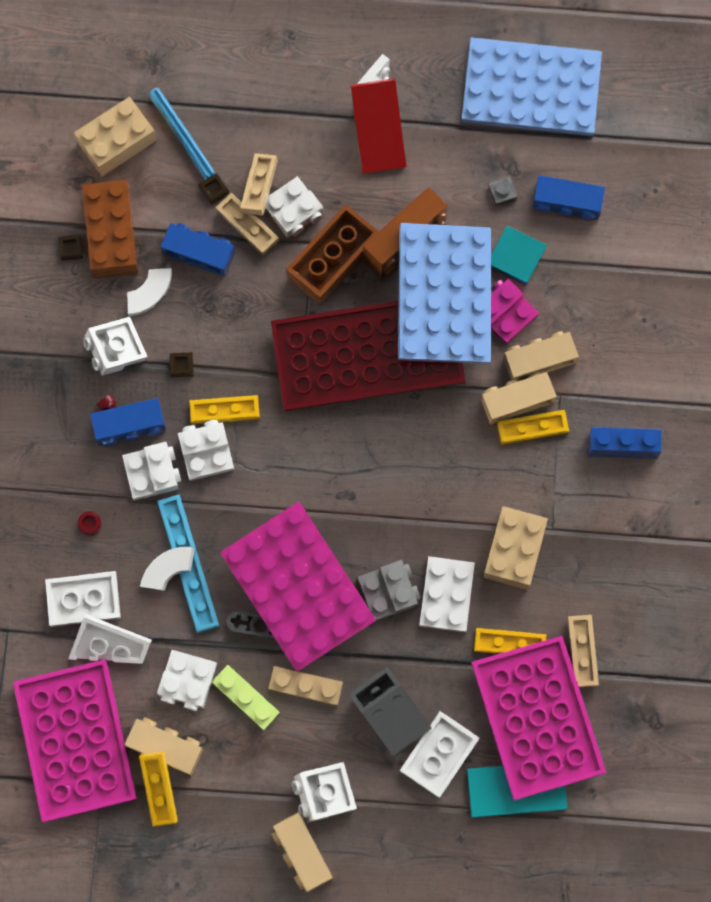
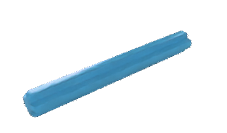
(181, 133)

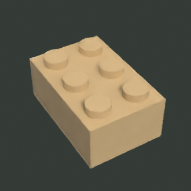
(115, 136)
(515, 548)

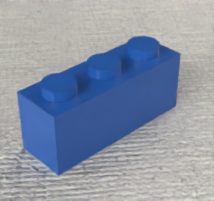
(568, 197)
(198, 249)
(128, 422)
(625, 442)

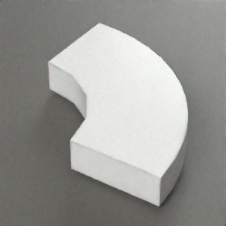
(150, 292)
(167, 566)

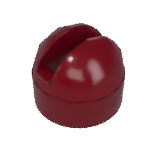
(106, 403)

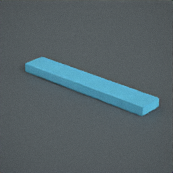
(194, 580)

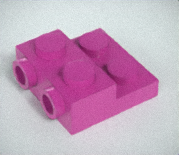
(509, 311)

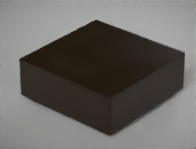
(214, 188)
(70, 247)
(181, 364)

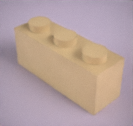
(541, 356)
(518, 397)
(179, 753)
(301, 853)

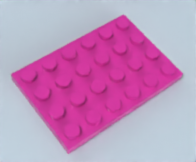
(298, 586)
(538, 718)
(74, 741)

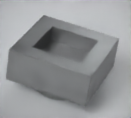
(502, 191)

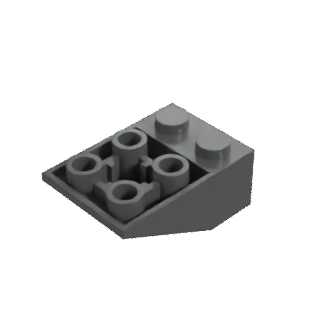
(390, 711)

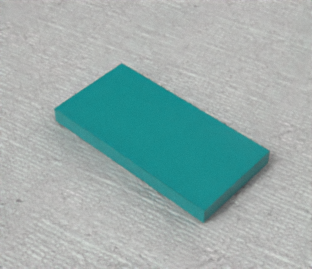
(492, 795)

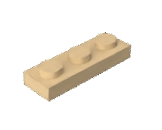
(258, 184)
(247, 224)
(583, 650)
(305, 686)

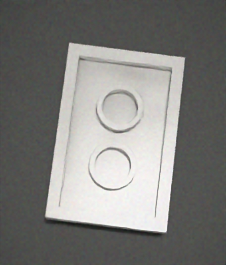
(447, 594)
(82, 595)
(439, 754)

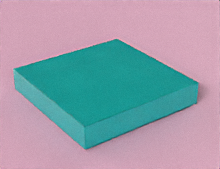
(517, 255)

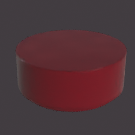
(89, 523)

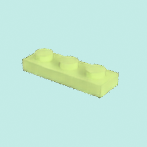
(245, 697)

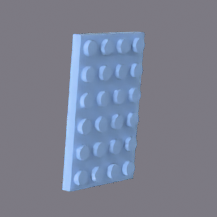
(531, 86)
(444, 293)

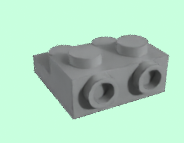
(389, 590)

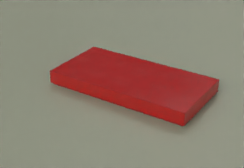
(378, 125)

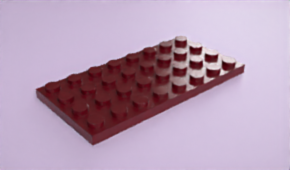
(350, 358)

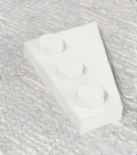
(104, 641)

